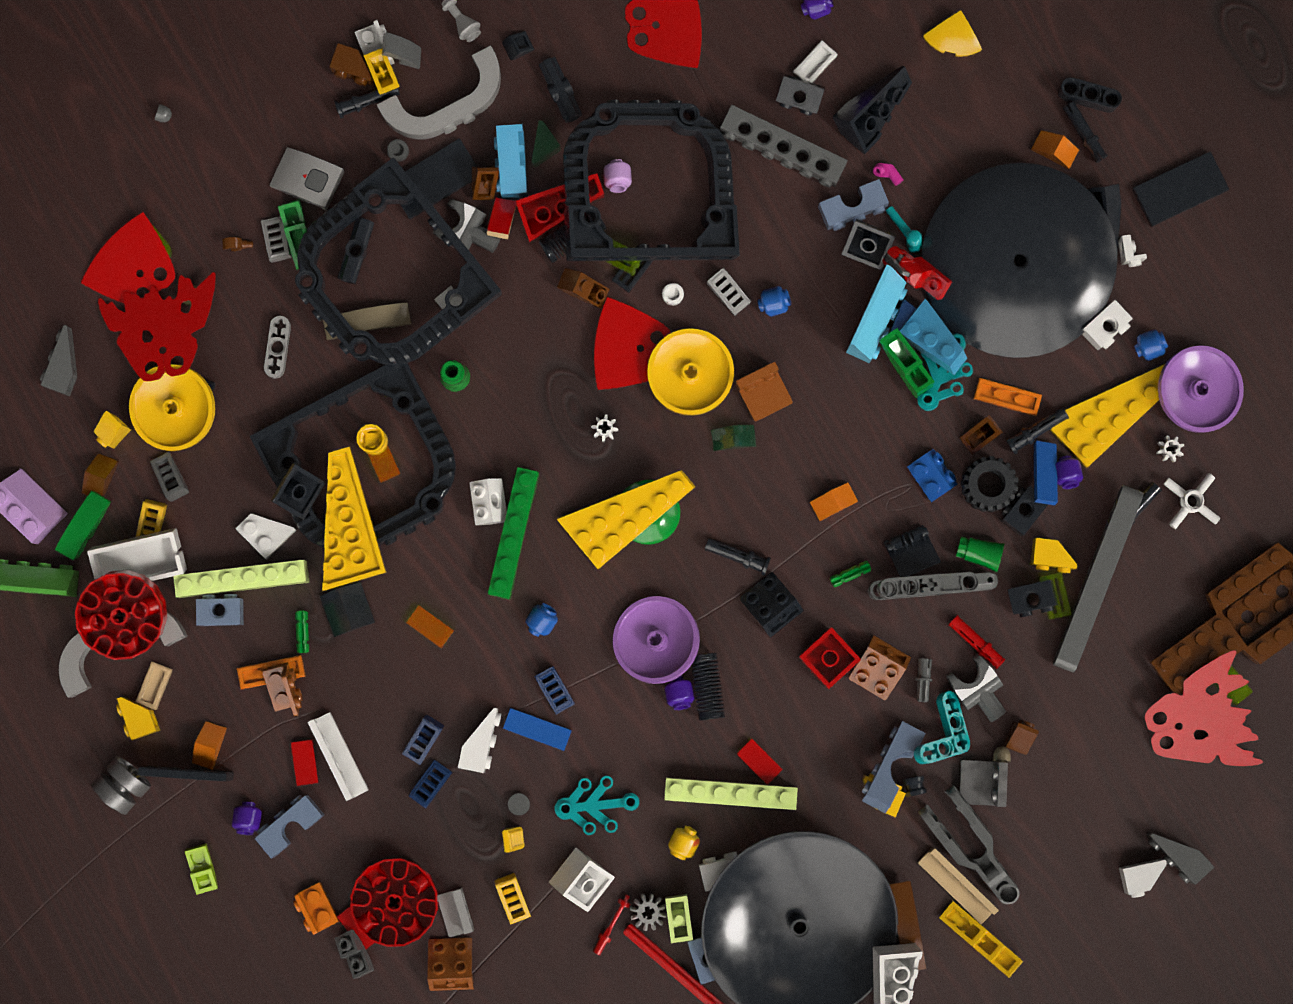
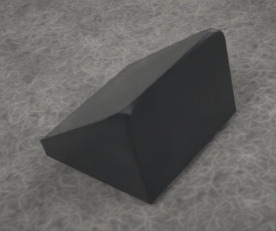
(518, 45)

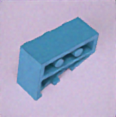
(511, 161)
(933, 339)

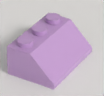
(29, 506)

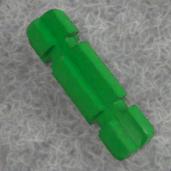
(850, 574)
(302, 632)

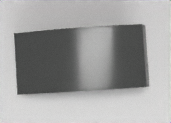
(402, 49)
(353, 950)

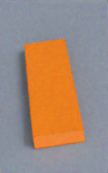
(1007, 397)
(252, 675)

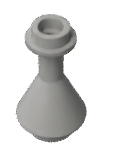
(467, 28)

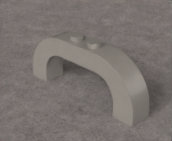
(456, 113)
(73, 656)

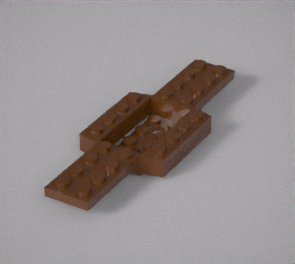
(1226, 629)

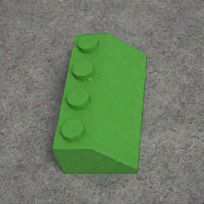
(38, 579)

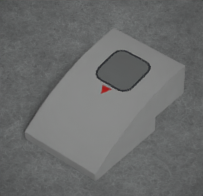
(307, 178)

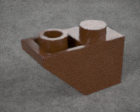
(349, 63)
(583, 287)
(1021, 737)

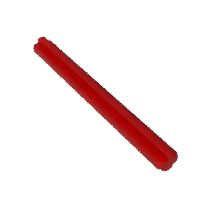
(670, 965)

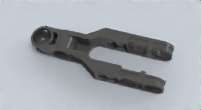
(933, 585)
(986, 865)

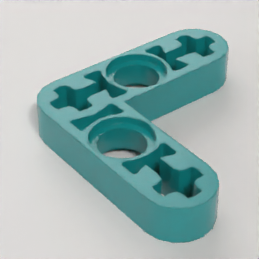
(950, 740)

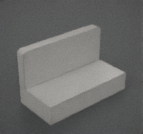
(455, 912)

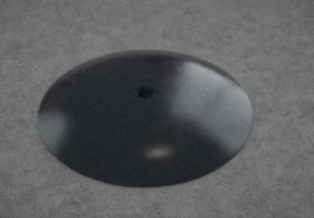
(1065, 249)
(788, 881)

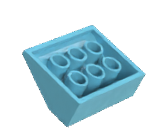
(877, 315)

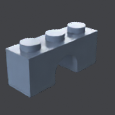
(837, 214)
(273, 837)

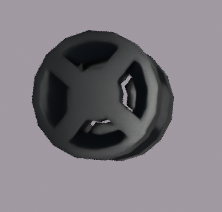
(914, 786)

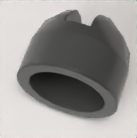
(163, 114)

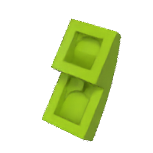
(201, 868)

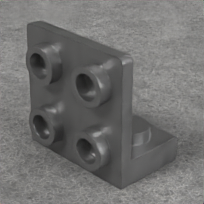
(984, 782)

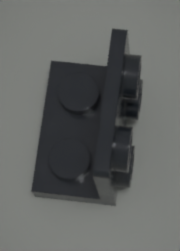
(771, 604)

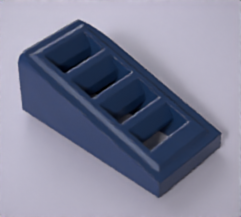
(905, 312)
(557, 709)
(433, 724)
(416, 797)

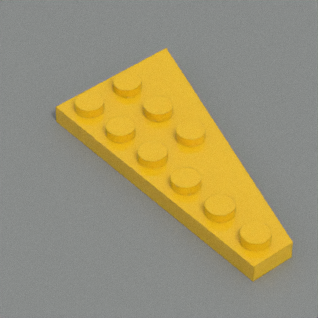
(1104, 418)
(615, 522)

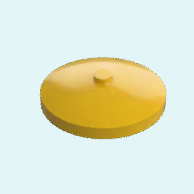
(690, 372)
(172, 410)

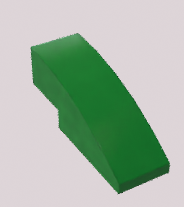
(294, 225)
(906, 363)
(83, 525)

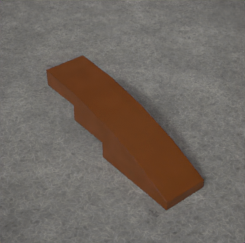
(908, 923)

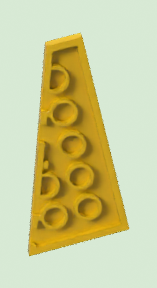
(349, 532)

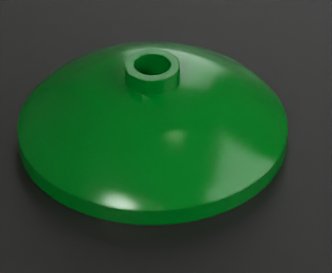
(662, 527)

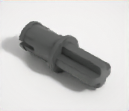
(923, 679)

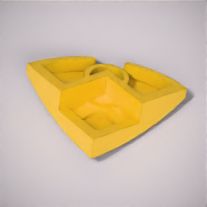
(954, 36)

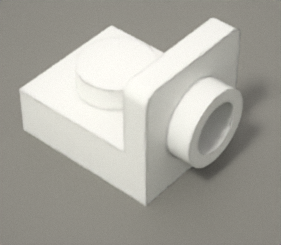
(1127, 249)

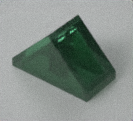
(545, 145)
(733, 437)

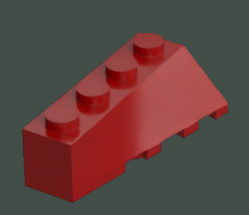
(547, 208)

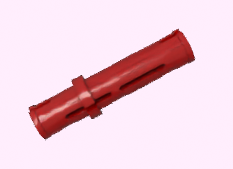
(979, 644)

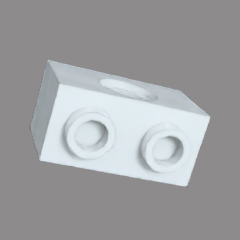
(1113, 314)
(488, 501)

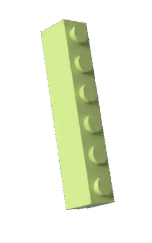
(241, 578)
(731, 793)

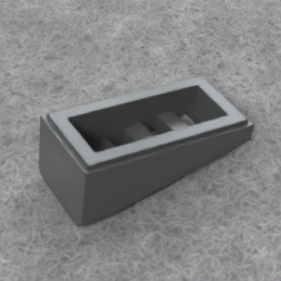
(174, 489)

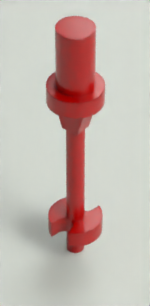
(604, 938)

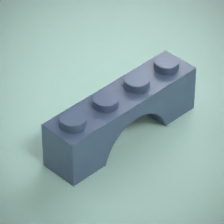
(882, 789)

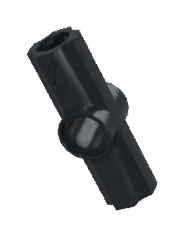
(560, 90)
(359, 237)

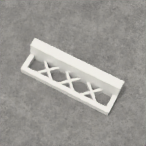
(338, 756)

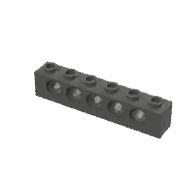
(737, 117)

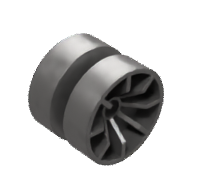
(116, 790)

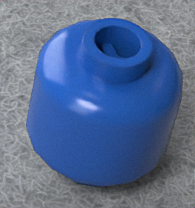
(774, 301)
(1151, 345)
(541, 620)

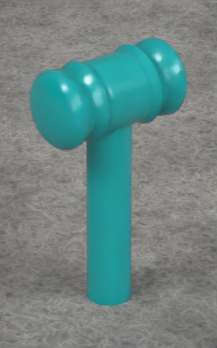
(913, 237)

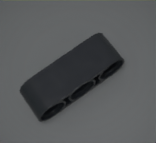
(1100, 93)

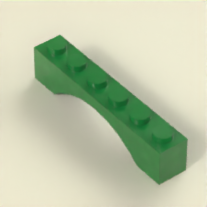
(513, 533)

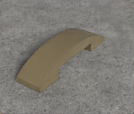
(377, 318)

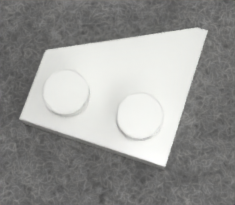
(264, 534)

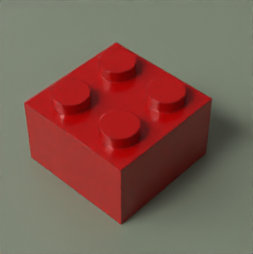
(829, 658)

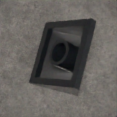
(868, 244)
(298, 491)
(347, 609)

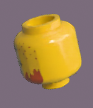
(684, 843)

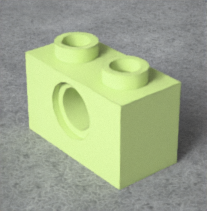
(678, 918)

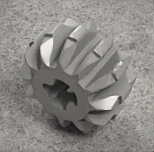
(641, 909)

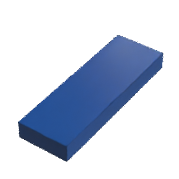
(1045, 473)
(537, 729)

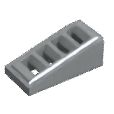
(281, 255)
(734, 287)

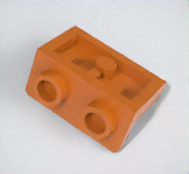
(315, 908)

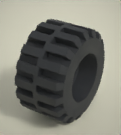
(1007, 479)

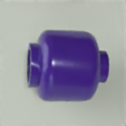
(817, 8)
(1068, 472)
(679, 693)
(246, 818)

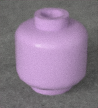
(617, 176)

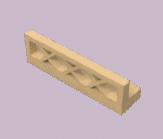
(957, 885)

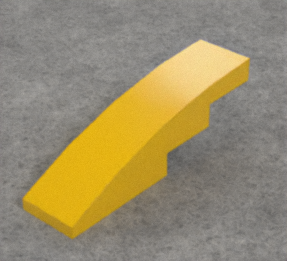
(981, 939)

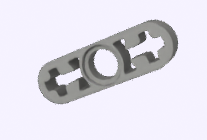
(284, 332)

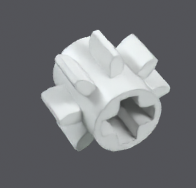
(600, 424)
(1172, 443)

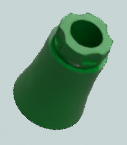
(458, 382)
(981, 552)

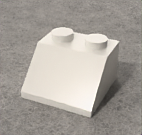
(581, 880)

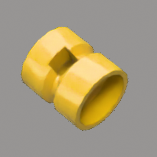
(372, 439)

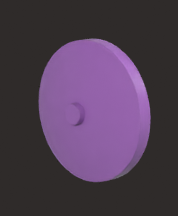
(1200, 389)
(656, 640)

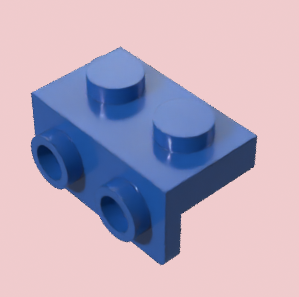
(932, 475)

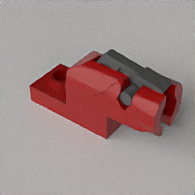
(917, 272)

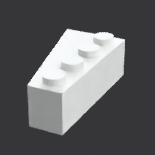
(895, 972)

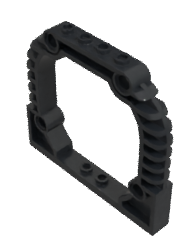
(392, 187)
(590, 243)
(394, 381)

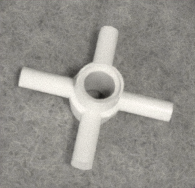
(1185, 507)

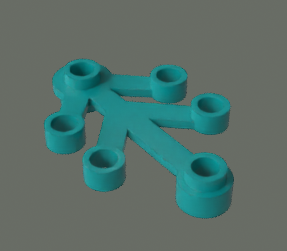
(940, 377)
(593, 806)

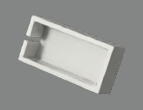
(150, 555)

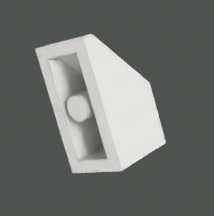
(1141, 876)

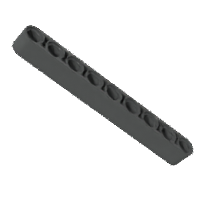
(1098, 578)

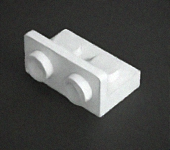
(372, 38)

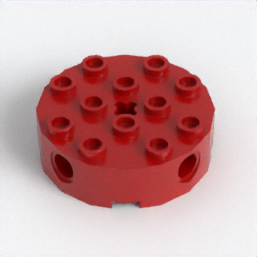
(115, 635)
(389, 924)

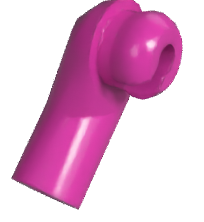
(888, 171)

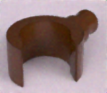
(236, 244)

